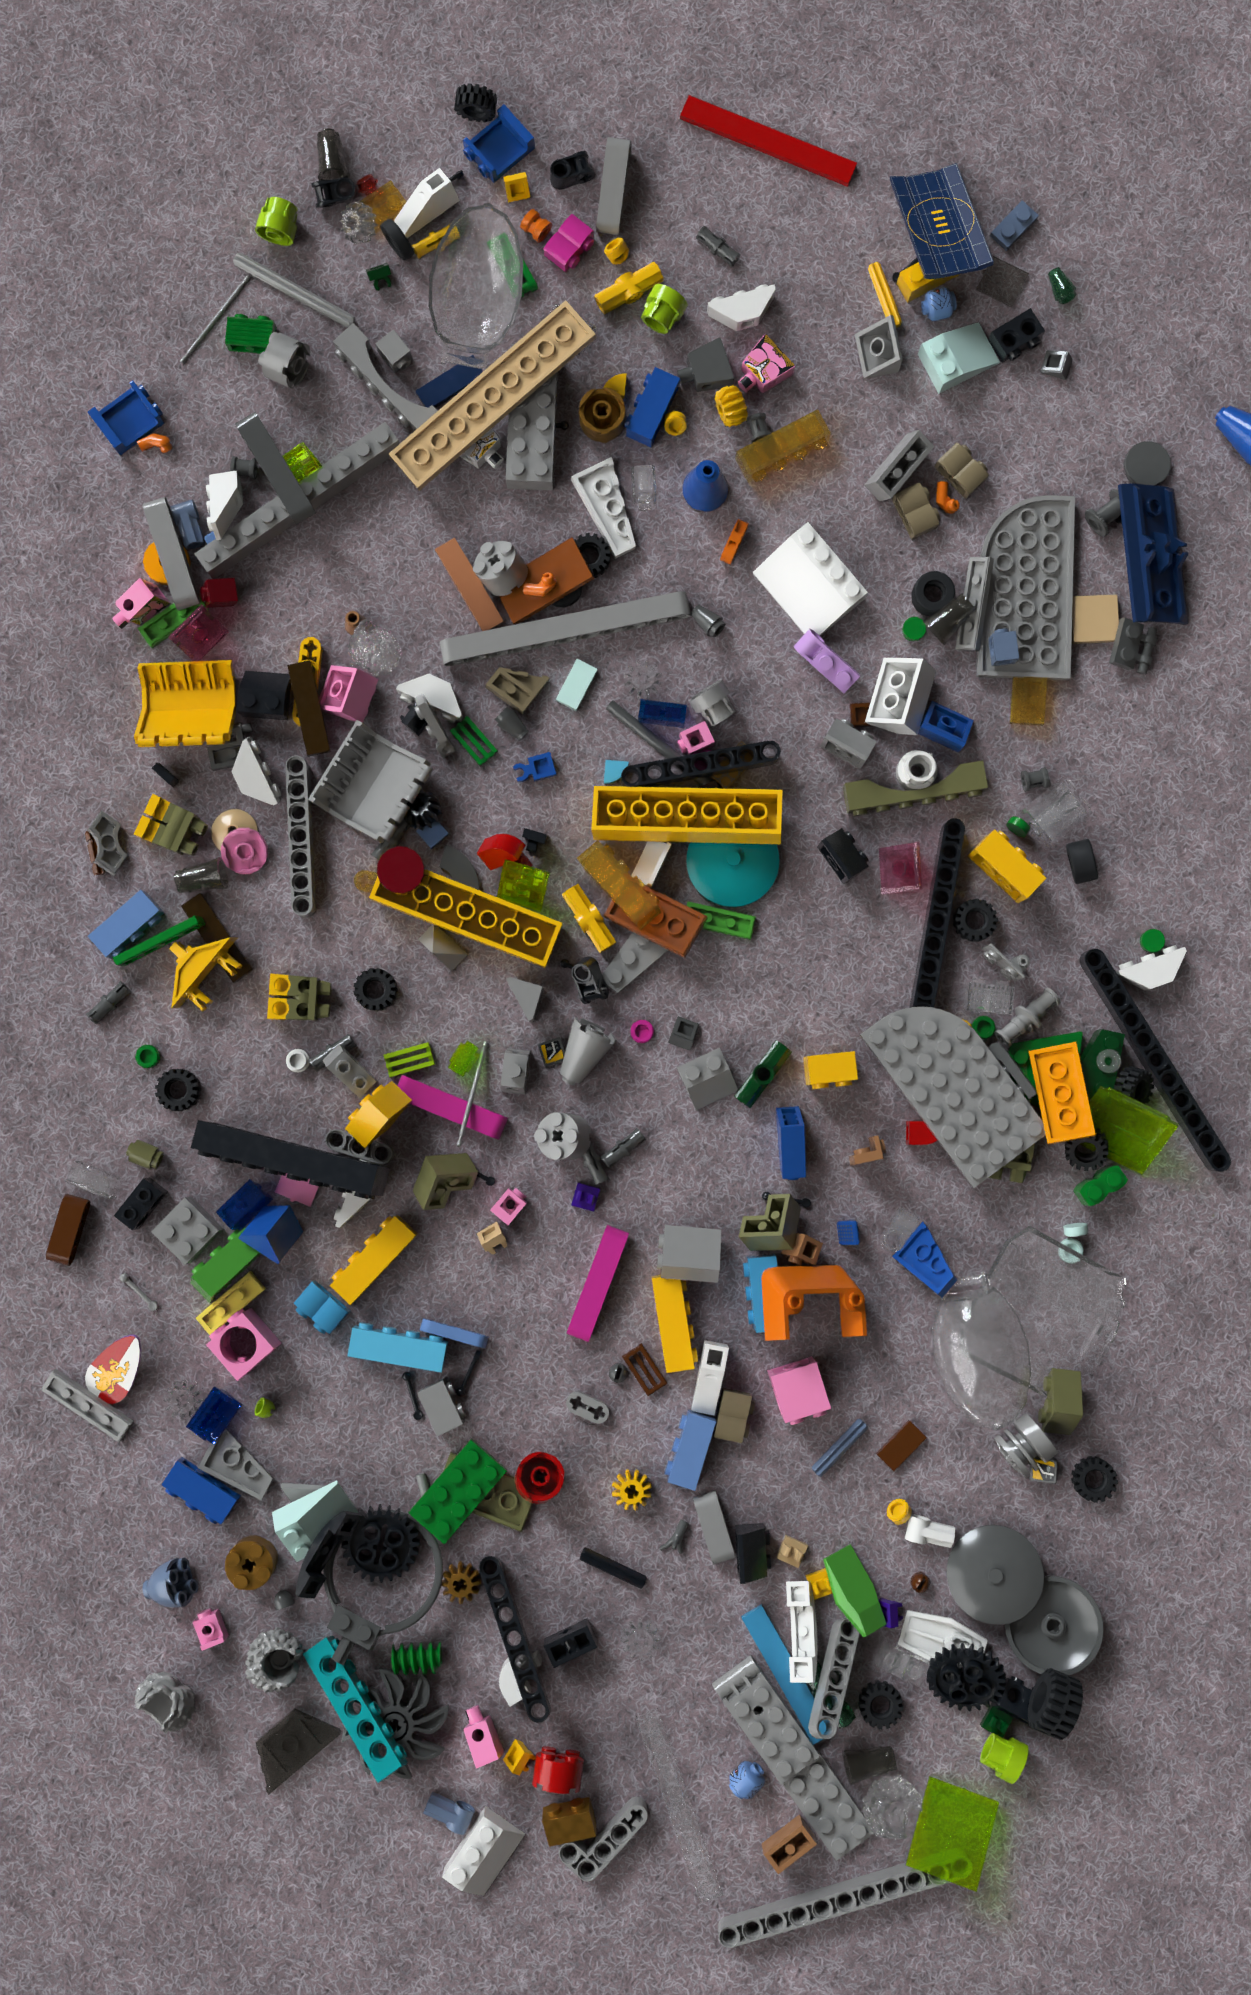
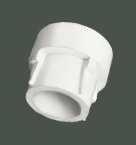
(924, 761)

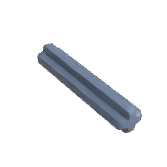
(839, 1447)

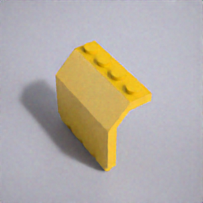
(186, 703)

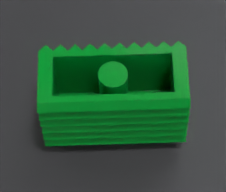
(248, 334)

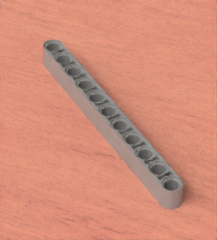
(565, 628)
(833, 1908)

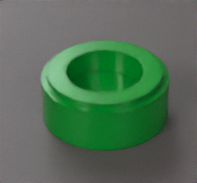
(913, 629)
(1018, 826)
(1152, 940)
(984, 1026)
(147, 1056)

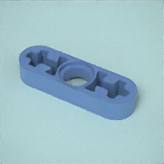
(454, 1333)

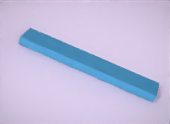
(777, 1658)

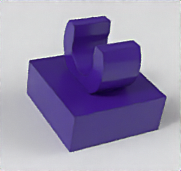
(585, 1197)
(890, 1612)

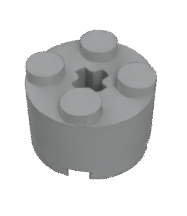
(284, 360)
(500, 567)
(563, 1136)

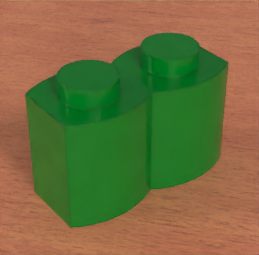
(1105, 1181)

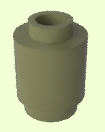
(144, 1154)

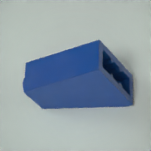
(791, 1142)

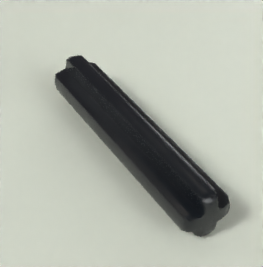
(613, 1568)

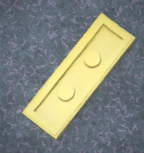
(230, 1302)

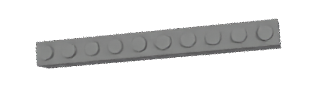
(318, 487)

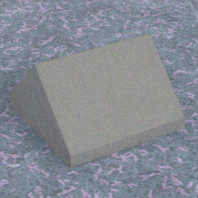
(879, 348)
(527, 995)

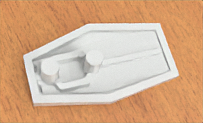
(929, 1633)

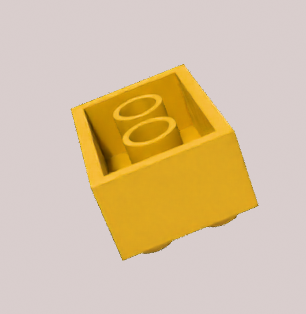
(1007, 866)

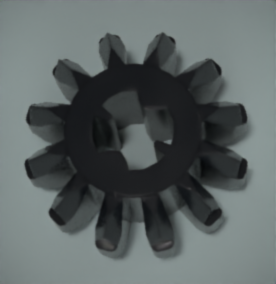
(423, 810)

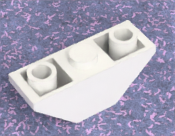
(743, 308)
(437, 692)
(253, 775)
(1153, 970)

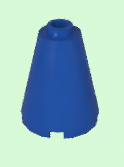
(1236, 427)
(705, 487)

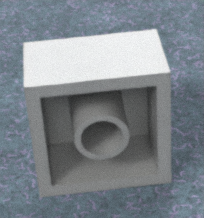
(187, 1230)

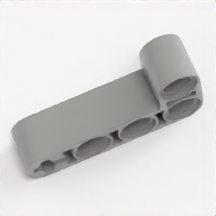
(613, 185)
(608, 1836)

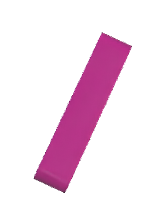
(452, 1107)
(597, 1283)

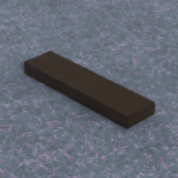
(309, 708)
(215, 931)

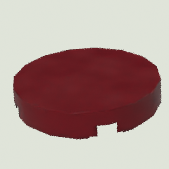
(400, 870)

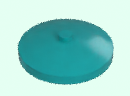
(732, 872)

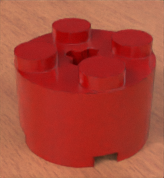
(543, 1464)
(558, 1770)

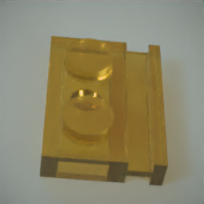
(385, 203)
(1028, 701)

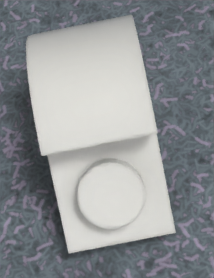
(508, 1682)

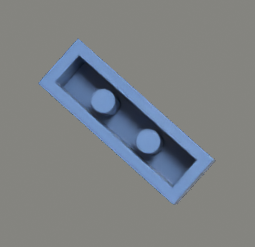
(126, 924)
(690, 1449)

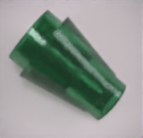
(1061, 286)

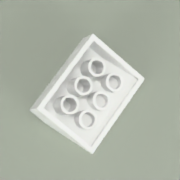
(810, 581)

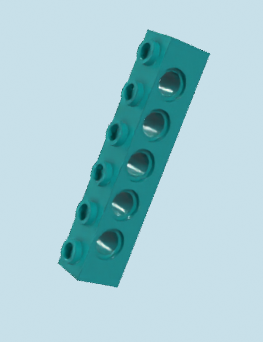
(355, 1723)

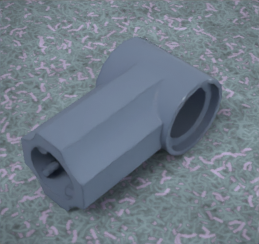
(186, 518)
(454, 1814)

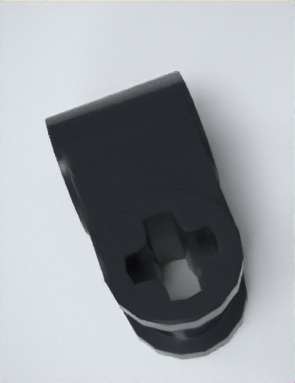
(575, 171)
(332, 192)
(590, 985)

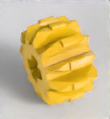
(731, 406)
(640, 1486)

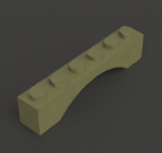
(867, 795)

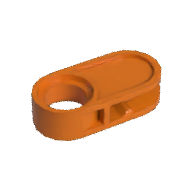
(734, 541)

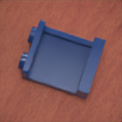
(499, 145)
(128, 418)

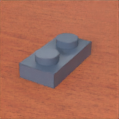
(1014, 225)

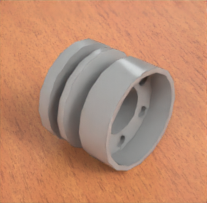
(1025, 1445)

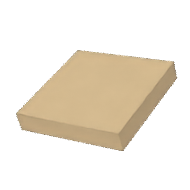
(1094, 619)

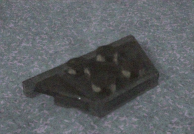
(292, 1745)

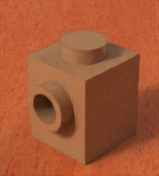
(804, 1251)

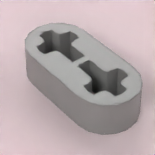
(590, 1402)

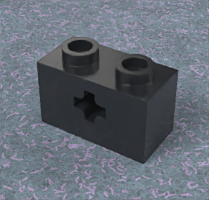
(570, 1643)

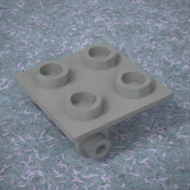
(1010, 968)

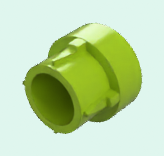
(277, 221)
(663, 308)
(1005, 1757)

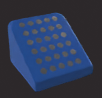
(848, 1232)

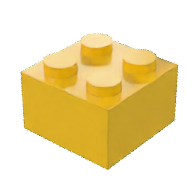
(830, 1068)
(377, 1113)

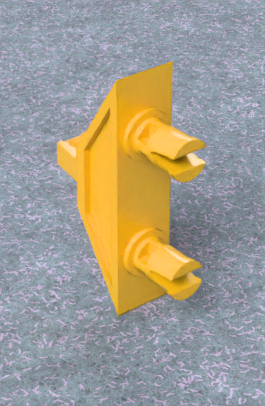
(195, 965)

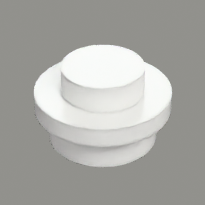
(297, 1060)

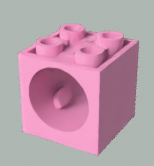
(237, 1364)
(799, 1390)

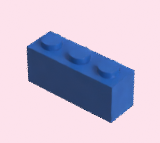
(652, 406)
(200, 1491)

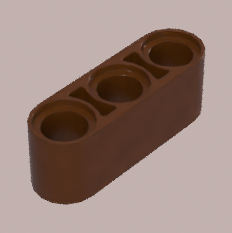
(67, 1229)

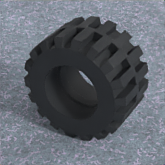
(1055, 1704)

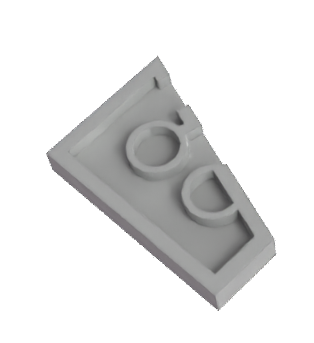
(236, 1466)

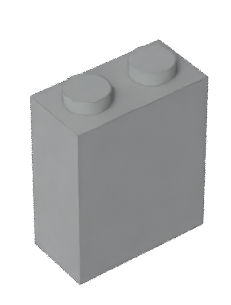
(690, 1253)

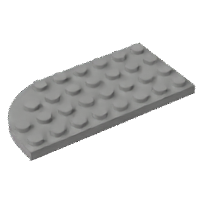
(1031, 587)
(956, 1088)

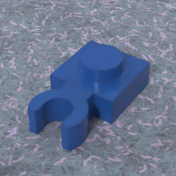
(539, 766)

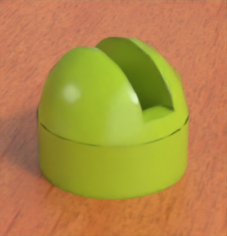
(264, 1408)

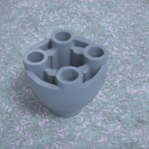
(171, 1584)

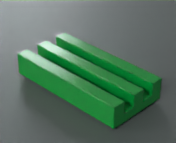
(461, 726)

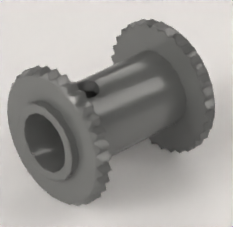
(1105, 515)

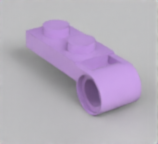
(826, 661)

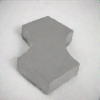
(109, 853)

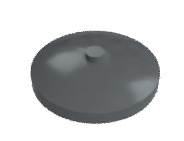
(995, 1574)
(1060, 1630)

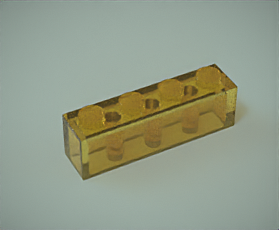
(783, 446)
(619, 884)

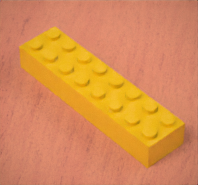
(687, 815)
(476, 916)

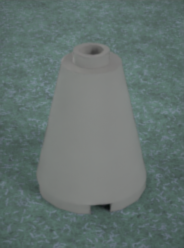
(584, 1050)

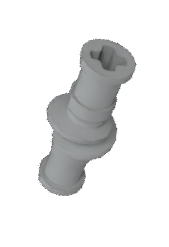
(1026, 1017)

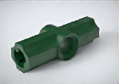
(772, 1061)

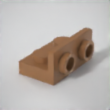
(866, 1155)

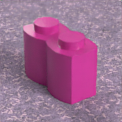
(569, 243)

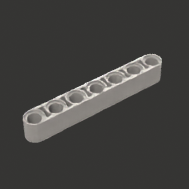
(296, 826)

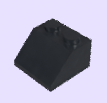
(264, 695)
(843, 855)
(751, 1552)

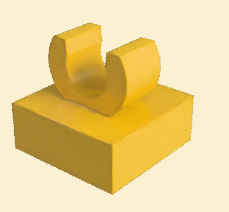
(516, 187)
(819, 1583)
(517, 1757)

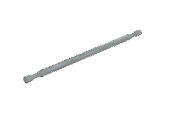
(215, 319)
(472, 1093)

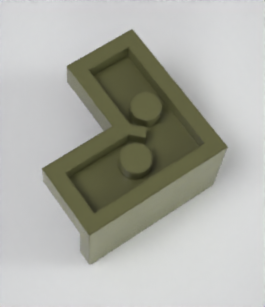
(442, 1175)

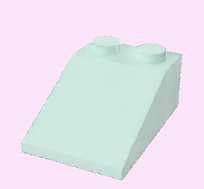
(957, 356)
(304, 1518)

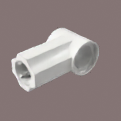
(924, 1530)

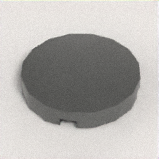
(1147, 463)

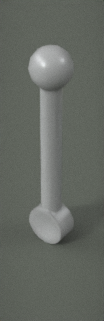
(152, 1305)

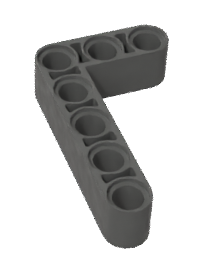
(275, 468)

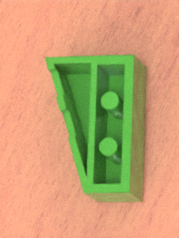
(223, 1266)

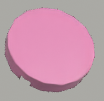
(244, 851)

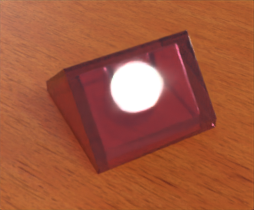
(198, 634)
(900, 869)

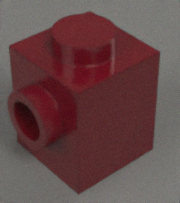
(219, 592)

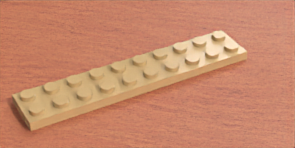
(492, 395)

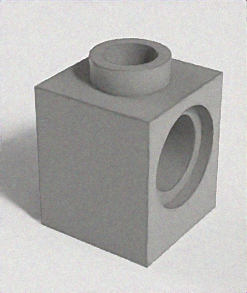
(394, 351)

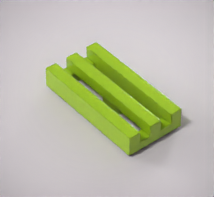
(389, 1064)

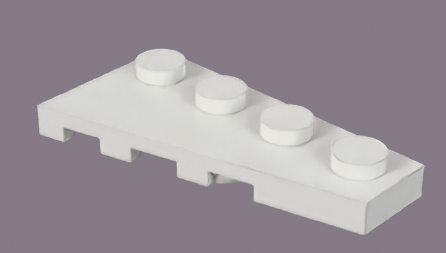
(602, 497)

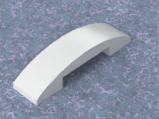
(803, 1632)

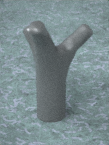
(676, 1539)

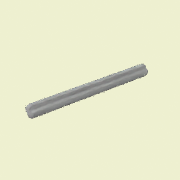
(293, 290)

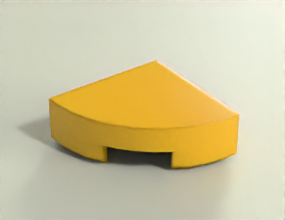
(618, 384)

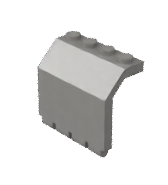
(370, 783)

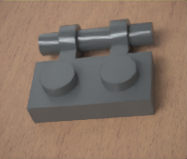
(1127, 643)
(225, 755)

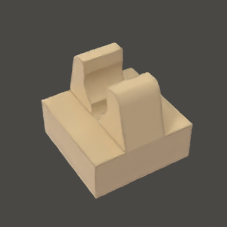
(492, 1237)
(792, 1551)

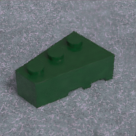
(1093, 1076)

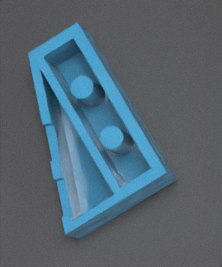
(753, 1270)

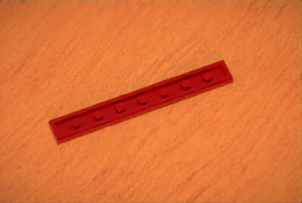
(768, 140)

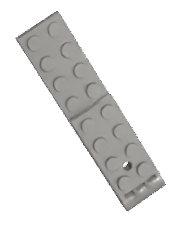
(792, 1757)

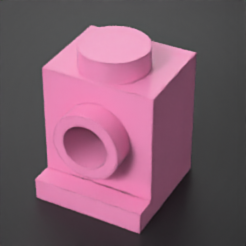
(699, 732)
(503, 1212)
(215, 1621)

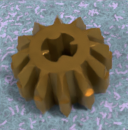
(465, 1590)

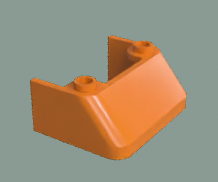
(784, 1295)

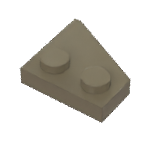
(516, 688)

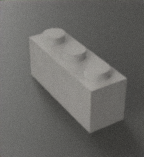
(899, 465)

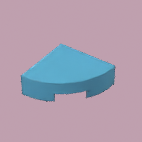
(613, 770)

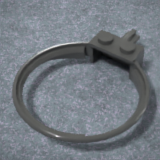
(361, 1631)

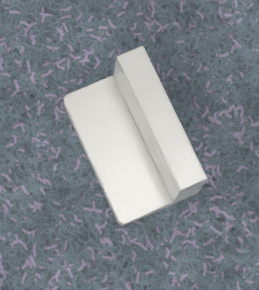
(651, 862)

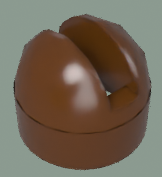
(916, 1579)

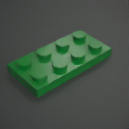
(457, 1491)

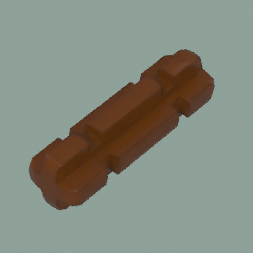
(92, 849)

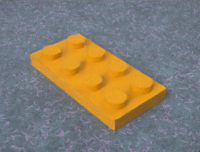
(1062, 1093)

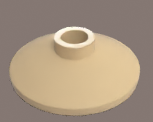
(227, 820)

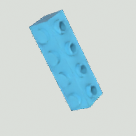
(398, 1348)

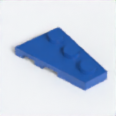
(926, 1261)

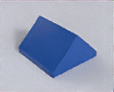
(945, 727)
(273, 1232)

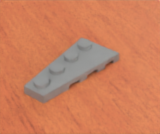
(631, 961)

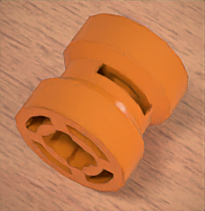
(536, 225)

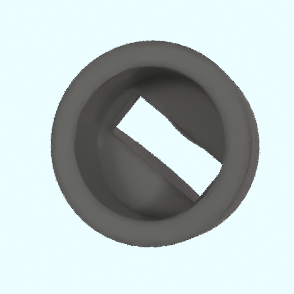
(613, 1370)
(283, 1599)

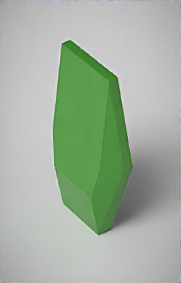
(854, 1591)

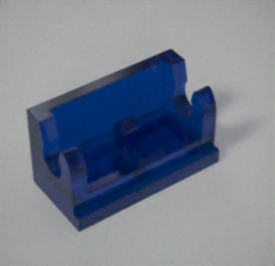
(662, 713)
(244, 1205)
(214, 1415)

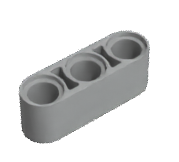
(348, 1144)
(714, 1527)

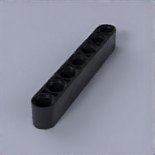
(710, 758)
(523, 1647)

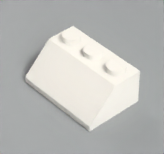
(901, 695)
(482, 1853)

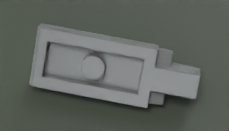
(434, 726)

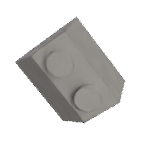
(848, 743)
(707, 1078)

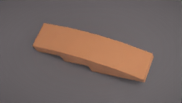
(468, 585)

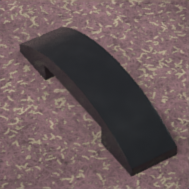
(310, 1576)

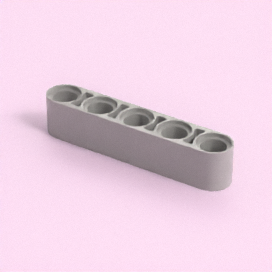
(171, 553)
(826, 1687)

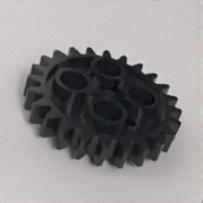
(401, 1548)
(979, 1669)

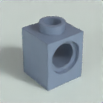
(1003, 647)

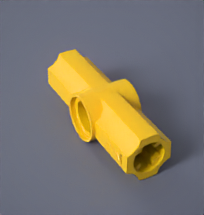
(628, 287)
(588, 918)

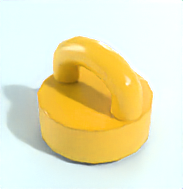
(615, 249)
(675, 423)
(899, 1511)

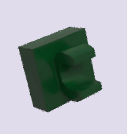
(377, 273)
(996, 1721)

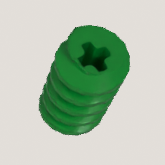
(416, 1658)

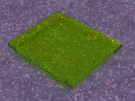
(1132, 1128)
(952, 1834)

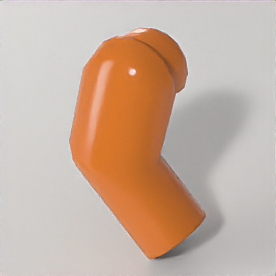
(157, 440)
(943, 500)
(542, 588)

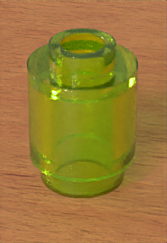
(464, 1058)

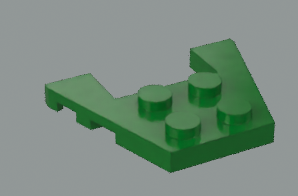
(1020, 1054)

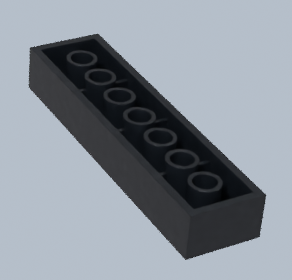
(285, 1157)

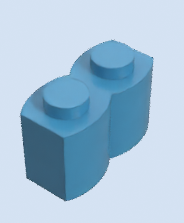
(321, 1307)

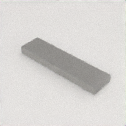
(977, 593)
(87, 1405)

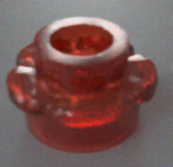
(367, 184)

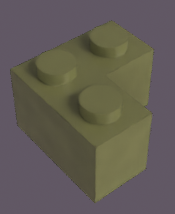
(776, 1228)
(1063, 1403)

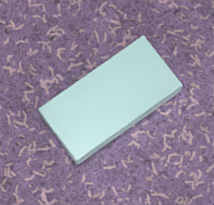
(576, 684)

